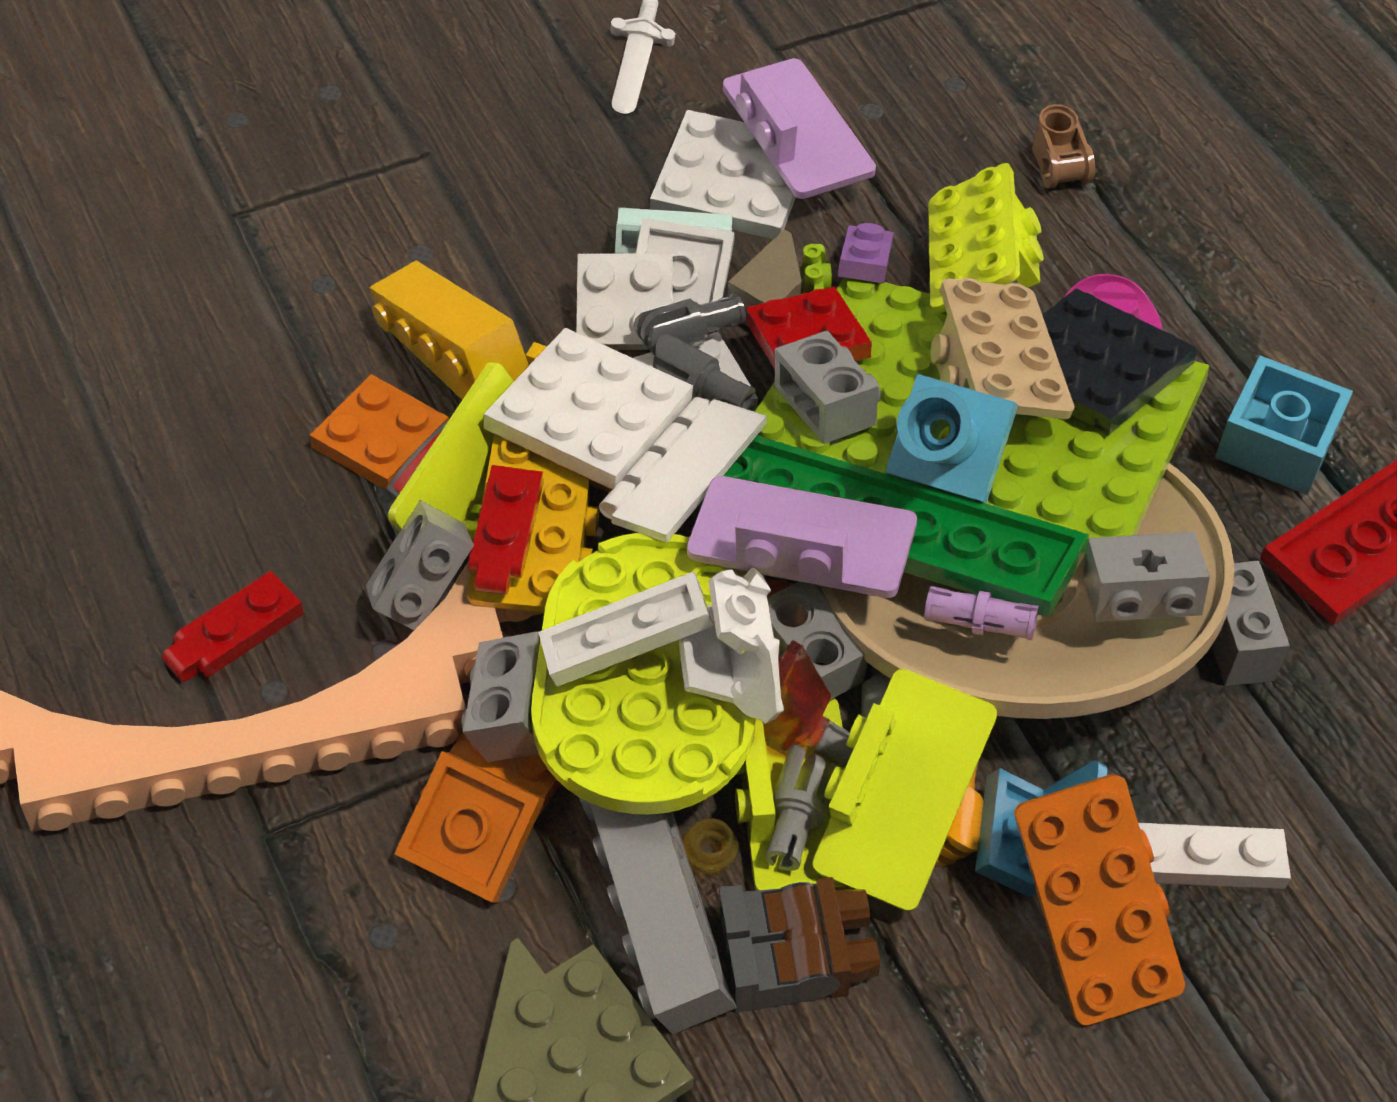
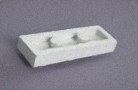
(625, 629)
(1218, 855)

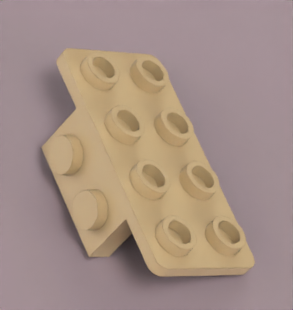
(1000, 347)

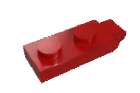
(505, 527)
(232, 628)

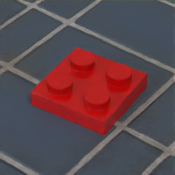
(805, 315)

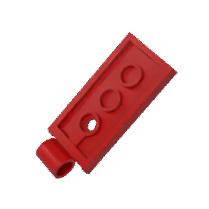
(1343, 550)

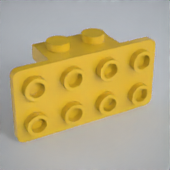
(558, 532)

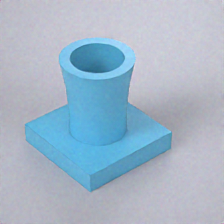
(972, 451)

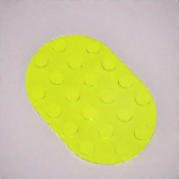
(632, 730)

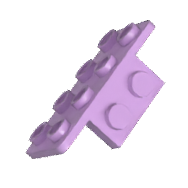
(798, 128)
(803, 536)

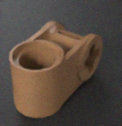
(1062, 148)

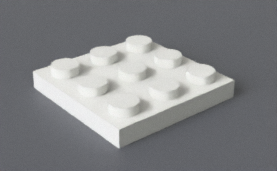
(723, 171)
(588, 407)

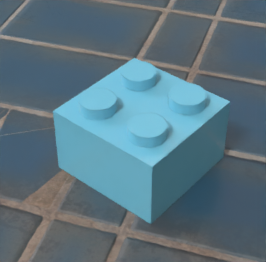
(1283, 424)

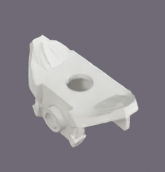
(714, 657)

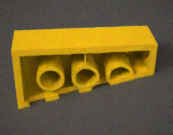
(446, 326)

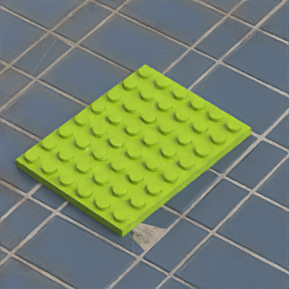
(1049, 465)

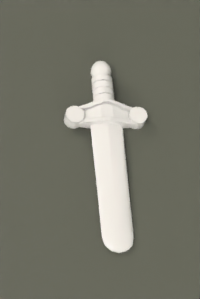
(641, 36)

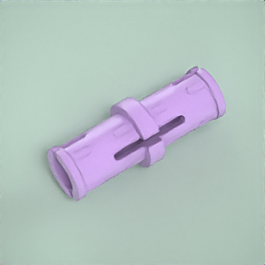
(981, 612)

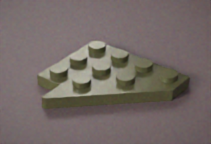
(574, 1038)

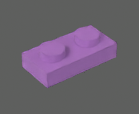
(866, 253)

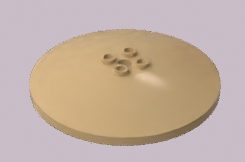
(1072, 661)

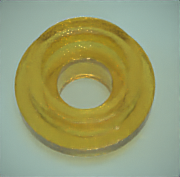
(711, 833)

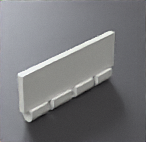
(679, 467)

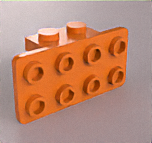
(1100, 899)

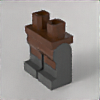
(792, 943)

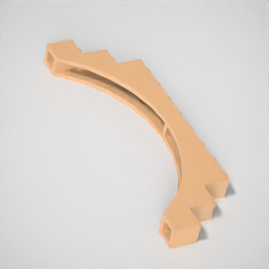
(399, 703)

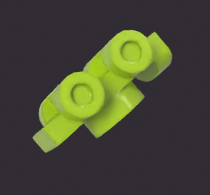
(814, 269)

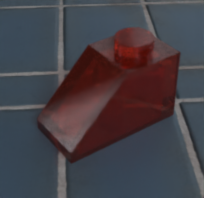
(803, 701)

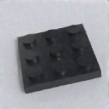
(1112, 358)

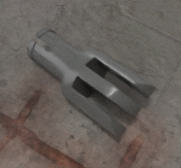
(689, 320)
(701, 371)

